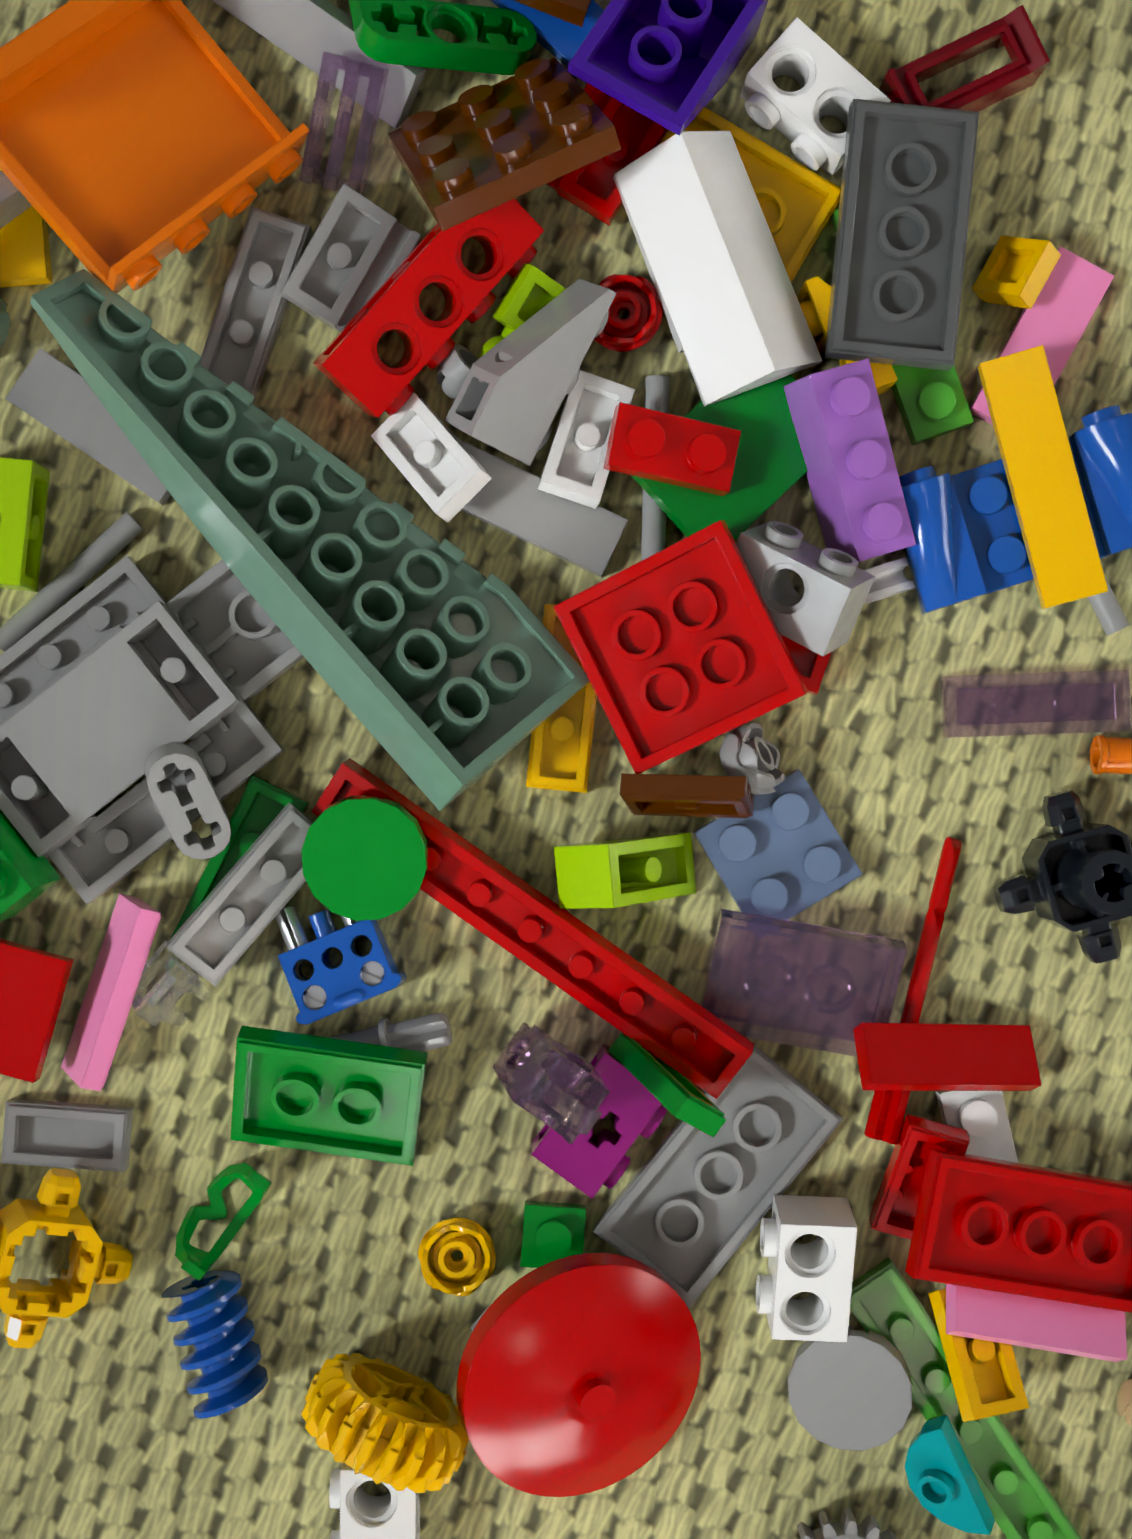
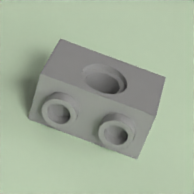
(831, 581)

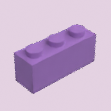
(850, 461)

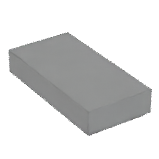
(67, 1135)

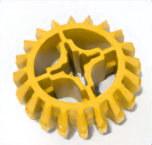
(385, 1423)

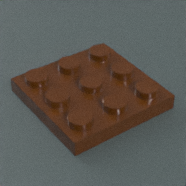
(502, 141)

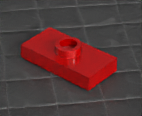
(901, 1186)

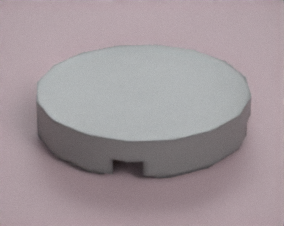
(851, 1390)

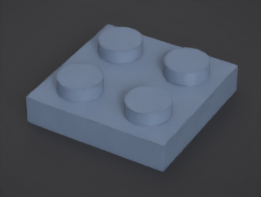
(781, 854)

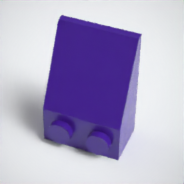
(667, 53)

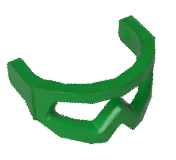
(196, 1261)

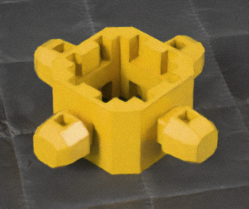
(90, 1259)

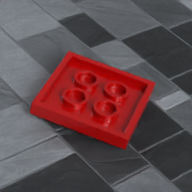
(680, 647)

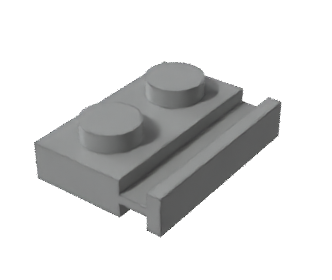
(347, 259)

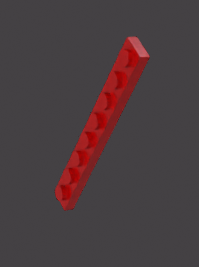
(562, 946)

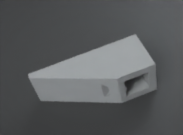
(524, 378)

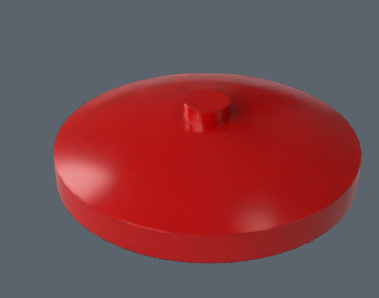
(578, 1374)

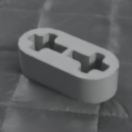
(175, 807)

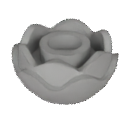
(749, 755)

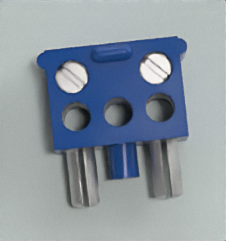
(334, 987)

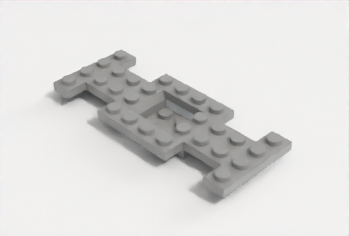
(108, 687)

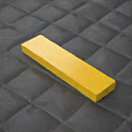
(1042, 477)

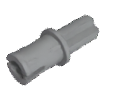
(413, 1034)

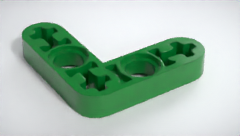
(502, 35)

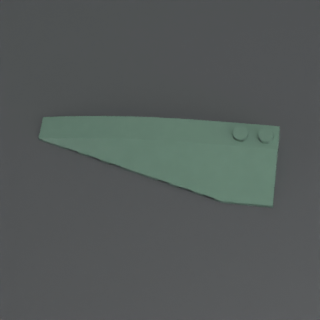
(391, 619)

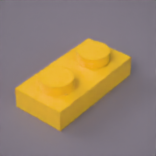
(980, 1370)

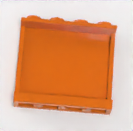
(133, 133)

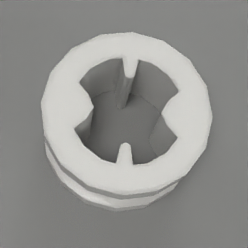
(889, 580)

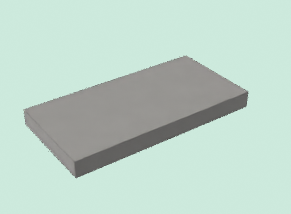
(709, 1193)

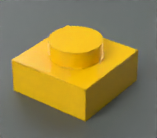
(1016, 271)

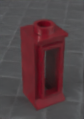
(1011, 31)

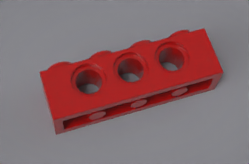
(352, 356)

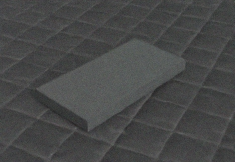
(901, 234)

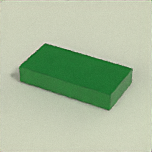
(668, 1086)

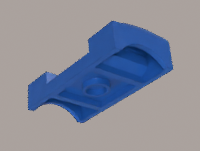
(970, 527)

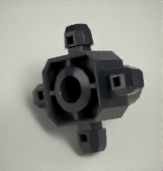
(1075, 877)

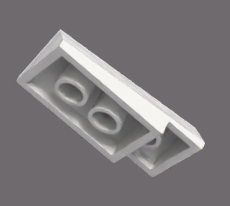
(715, 265)

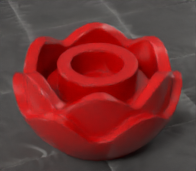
(645, 316)

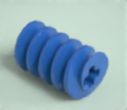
(220, 1341)

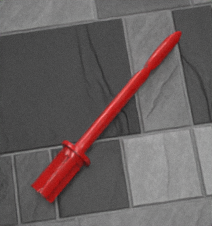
(889, 1106)

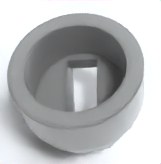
(454, 370)

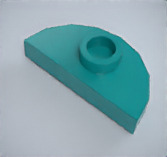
(944, 1479)

